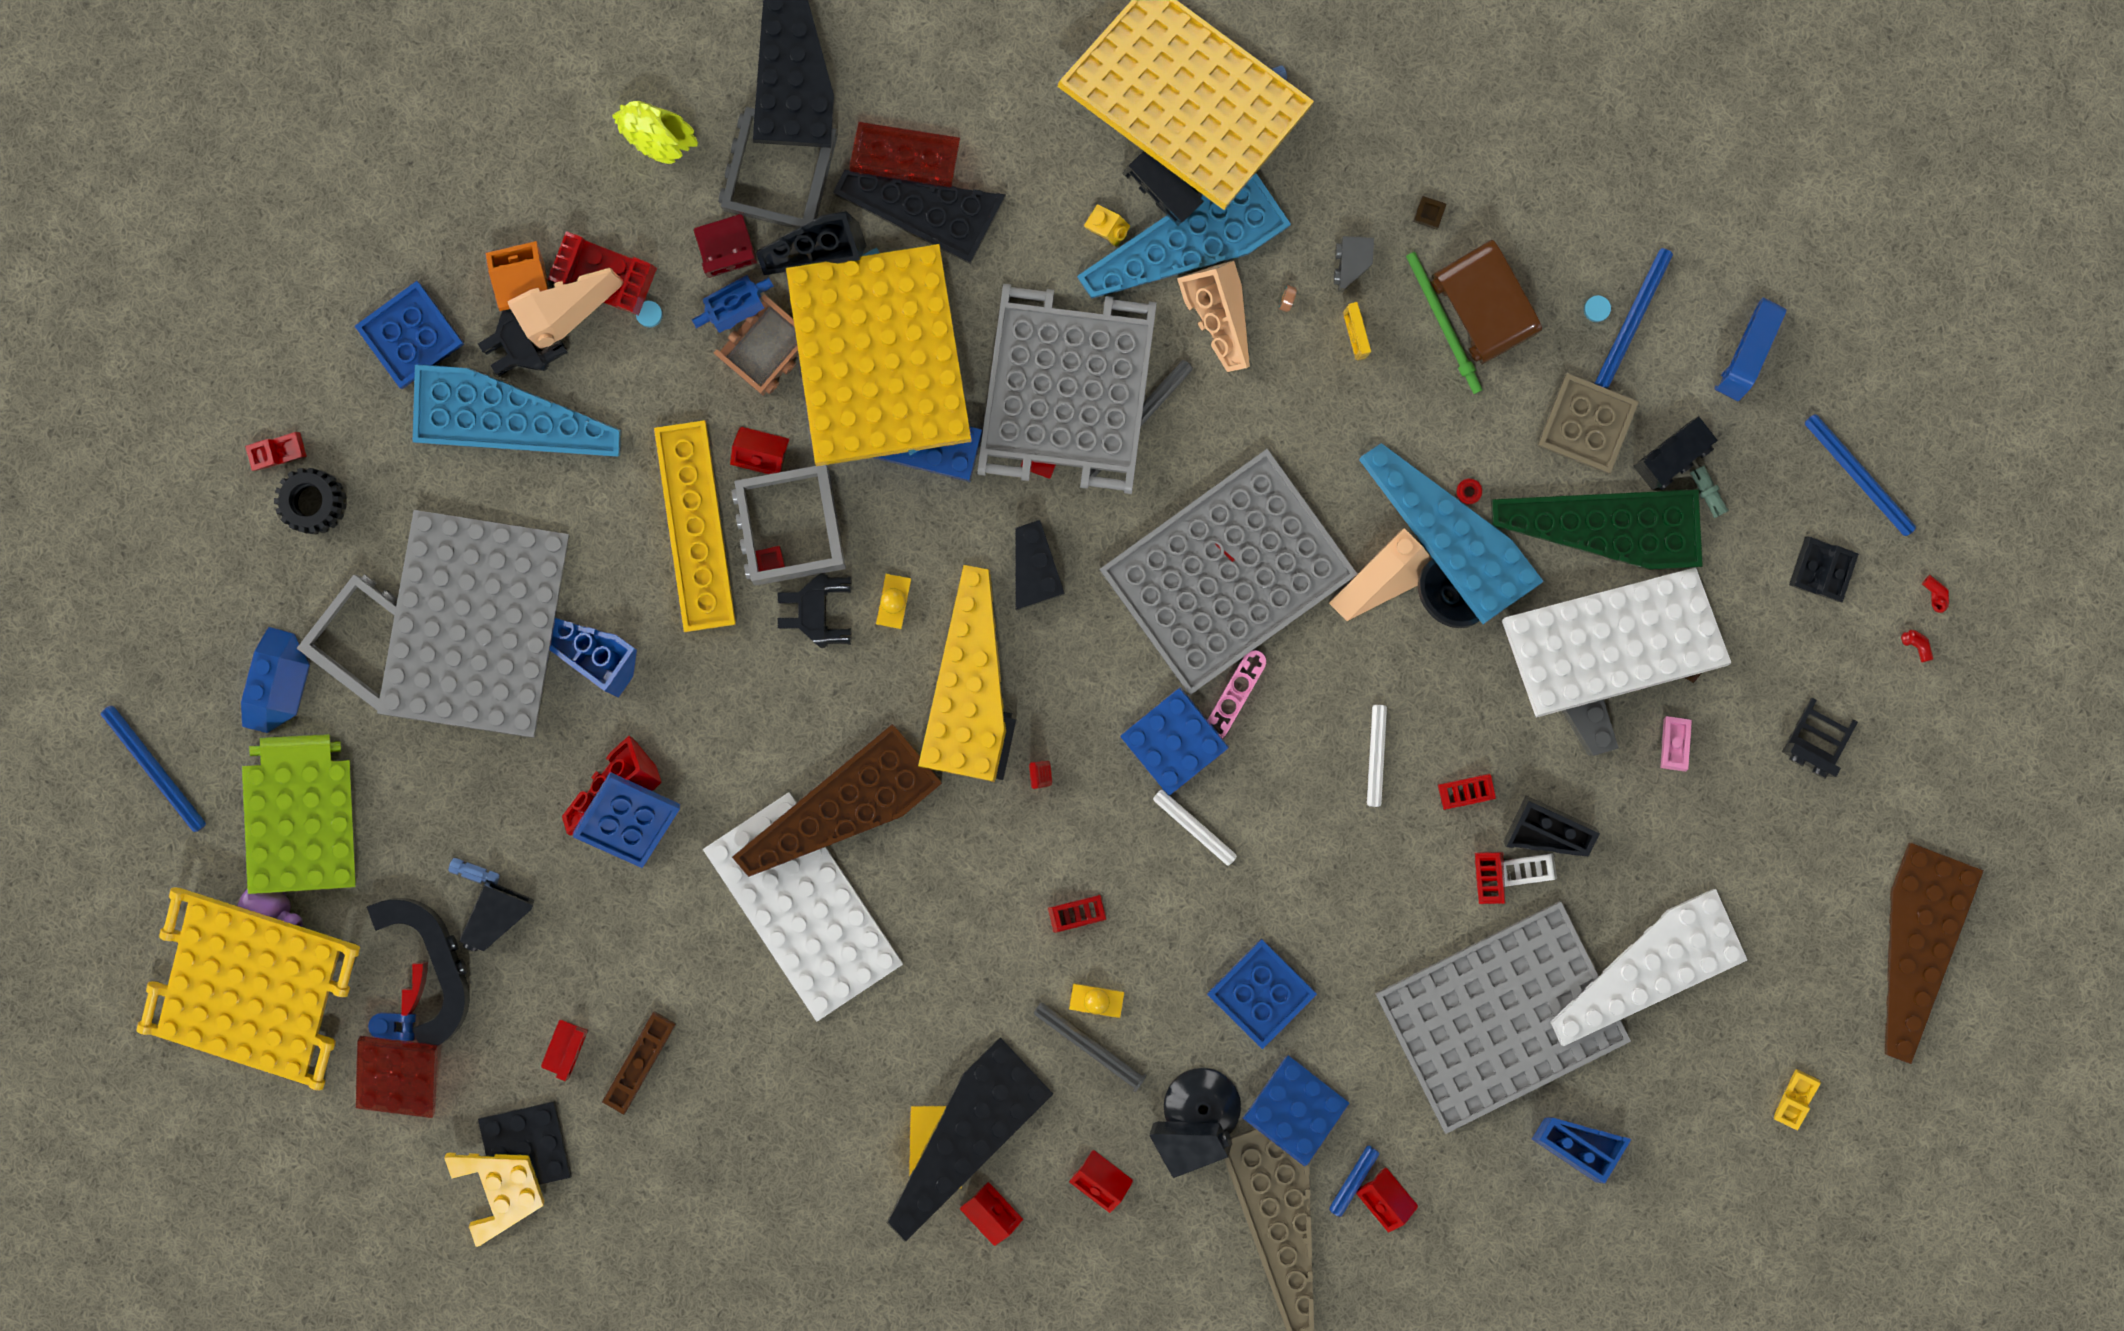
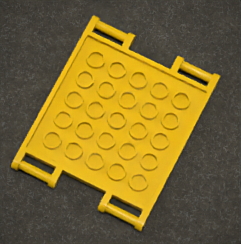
(248, 987)

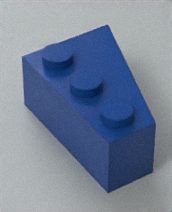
(1581, 1147)

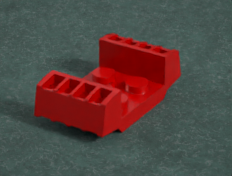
(581, 257)

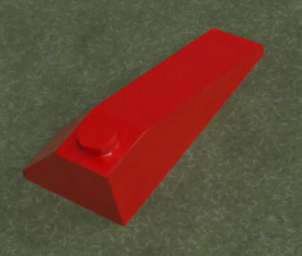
(626, 761)

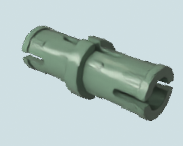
(1709, 491)

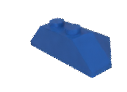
(274, 682)

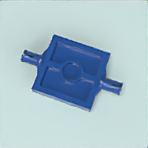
(733, 303)

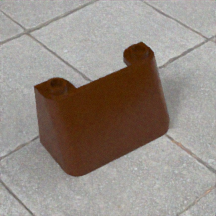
(1488, 301)

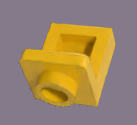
(1107, 225)

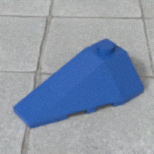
(595, 654)

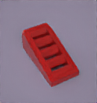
(1040, 774)
(1488, 785)
(1499, 868)
(1055, 919)

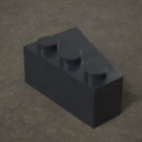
(1167, 189)
(1676, 454)
(1034, 567)
(1549, 829)

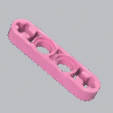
(1238, 697)

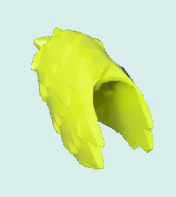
(655, 131)

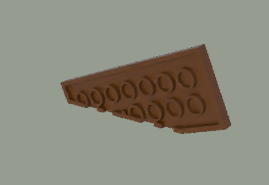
(862, 794)
(1925, 922)

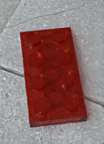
(904, 154)

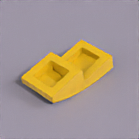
(1796, 1099)

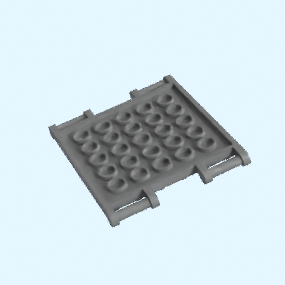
(1067, 388)

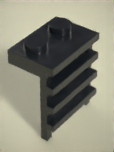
(1805, 753)

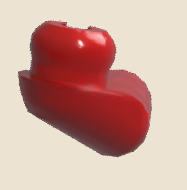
(1939, 594)
(1920, 642)

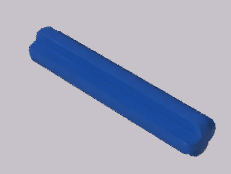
(1354, 1181)

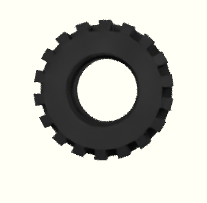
(331, 501)

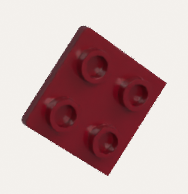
(725, 246)

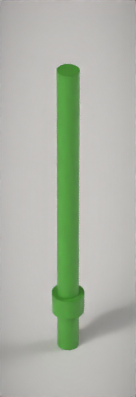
(1466, 368)

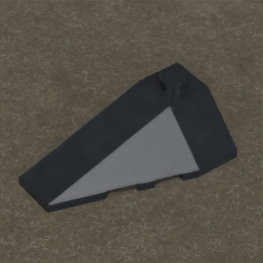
(825, 239)

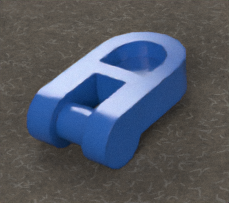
(384, 1026)

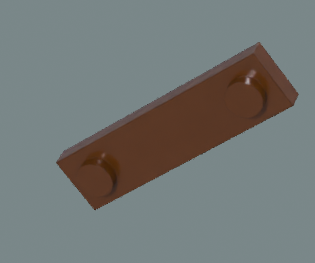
(639, 1063)

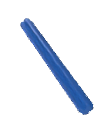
(1634, 318)
(1860, 475)
(153, 768)

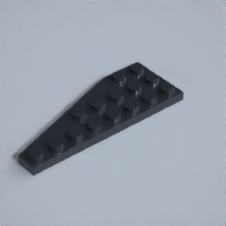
(792, 79)
(981, 1115)

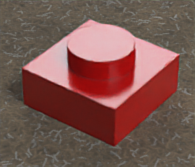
(770, 558)

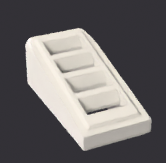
(1551, 869)

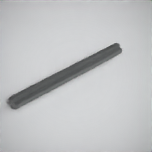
(1161, 394)

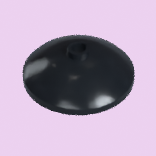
(1432, 587)
(1206, 1088)

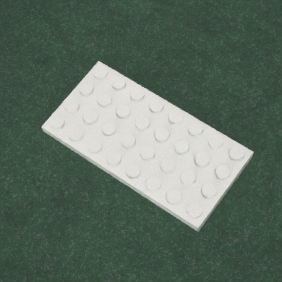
(1616, 642)
(807, 917)

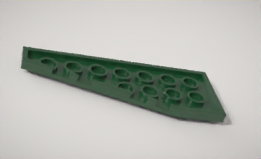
(1631, 528)

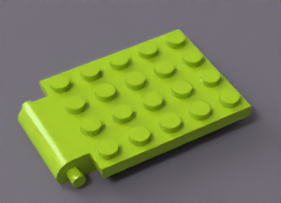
(298, 816)

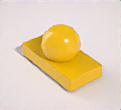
(893, 601)
(1096, 1000)

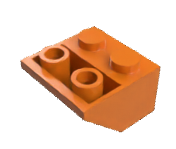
(516, 272)

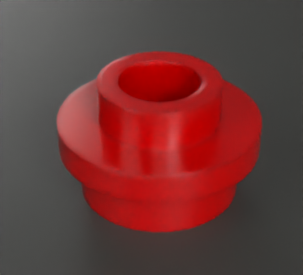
(1469, 483)

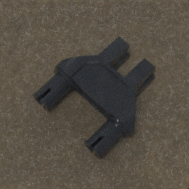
(518, 347)
(812, 610)

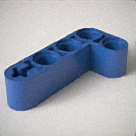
(1752, 350)

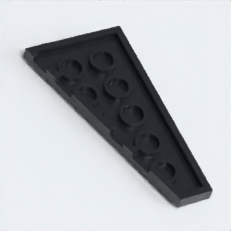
(931, 212)

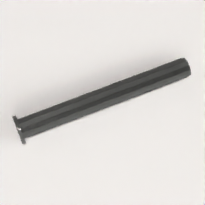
(1089, 1046)

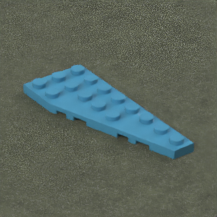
(1200, 241)
(480, 411)
(1468, 549)

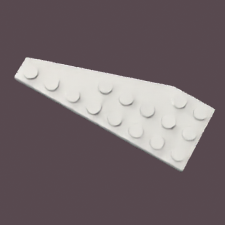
(1672, 955)

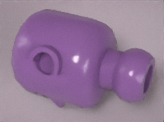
(270, 904)

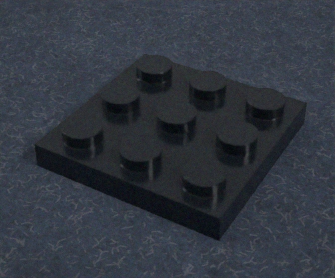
(529, 1132)

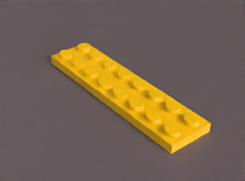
(695, 526)

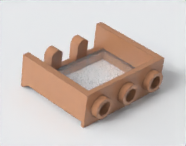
(762, 348)

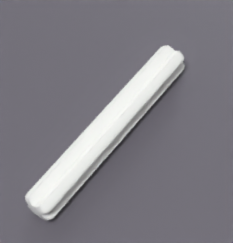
(1376, 757)
(1194, 827)

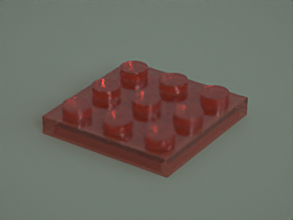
(396, 1076)

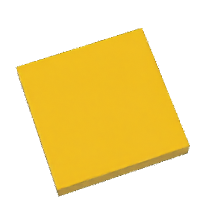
(1356, 331)

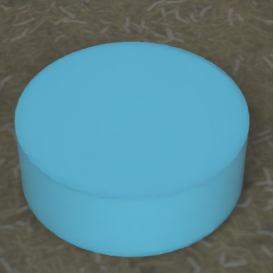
(1597, 308)
(650, 314)

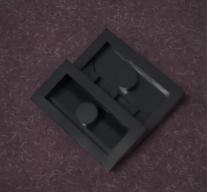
(1823, 569)

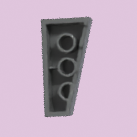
(1592, 727)

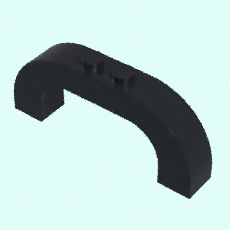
(444, 958)

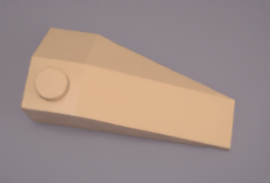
(1219, 302)
(555, 312)
(1384, 577)

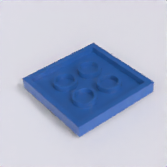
(409, 333)
(1174, 741)
(626, 820)
(1261, 994)
(1296, 1110)

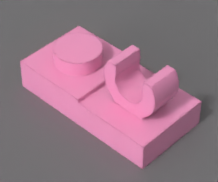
(1676, 743)

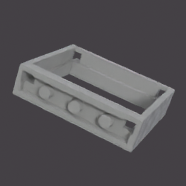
(752, 572)
(308, 648)

